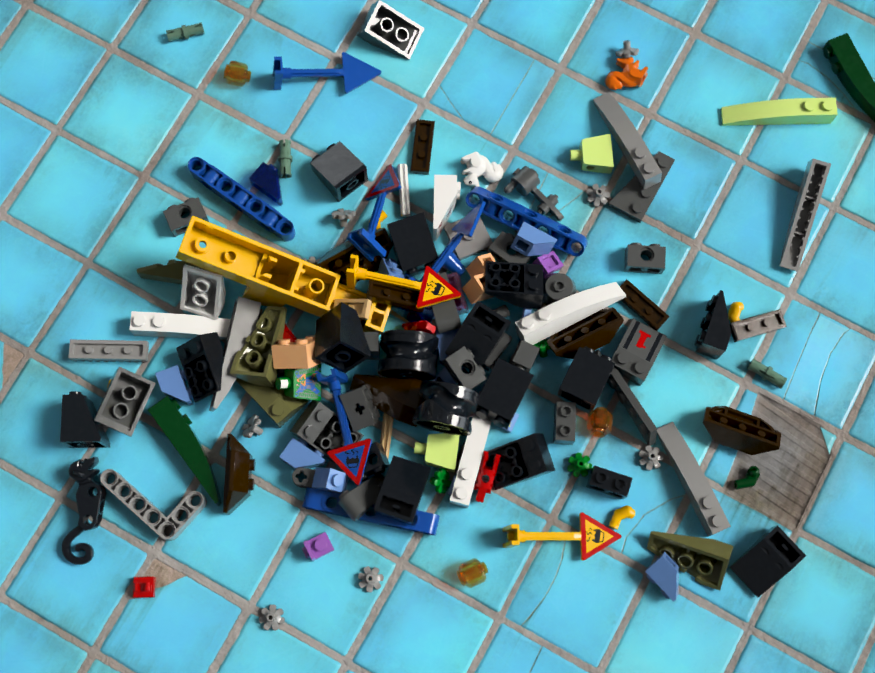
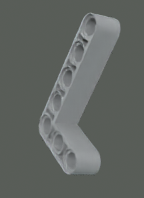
(149, 508)

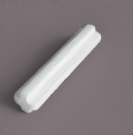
(404, 191)

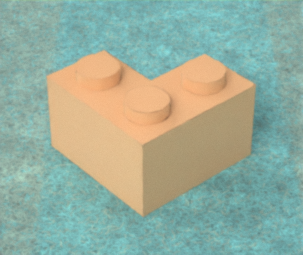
(475, 286)
(295, 354)

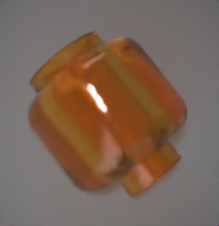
(237, 73)
(599, 422)
(472, 573)

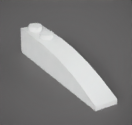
(566, 312)
(176, 325)
(470, 462)

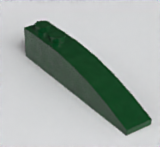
(851, 72)
(186, 442)

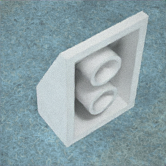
(446, 193)
(202, 292)

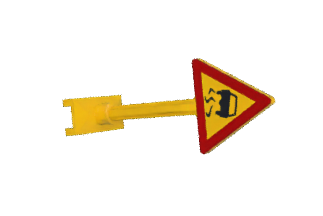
(432, 288)
(592, 536)

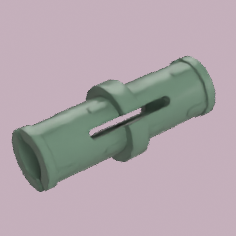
(185, 32)
(285, 158)
(767, 373)

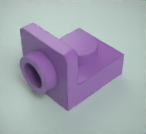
(550, 263)
(317, 547)

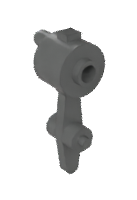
(526, 181)

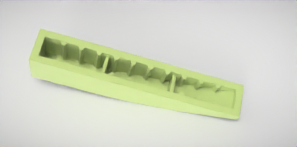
(781, 112)

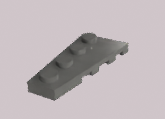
(633, 199)
(633, 406)

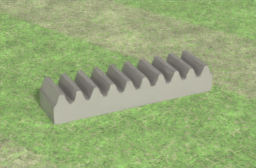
(108, 350)

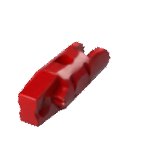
(423, 326)
(485, 485)

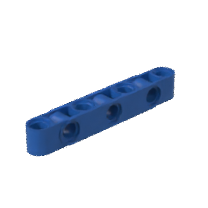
(241, 198)
(496, 209)
(317, 501)

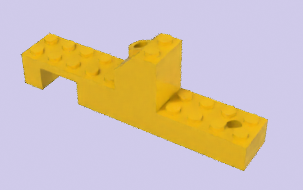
(271, 274)

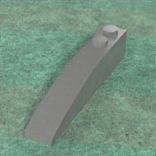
(629, 141)
(804, 213)
(242, 324)
(693, 480)

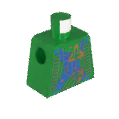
(301, 383)

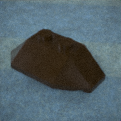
(338, 258)
(590, 332)
(740, 430)
(237, 475)

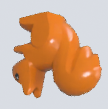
(629, 77)

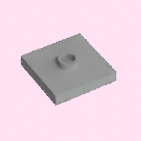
(470, 245)

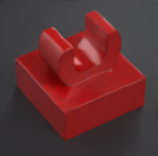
(144, 587)

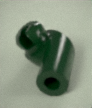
(749, 480)

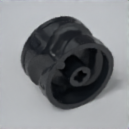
(408, 355)
(446, 408)

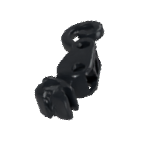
(87, 505)

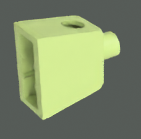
(595, 154)
(439, 450)

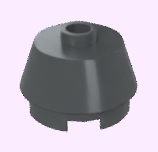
(556, 287)

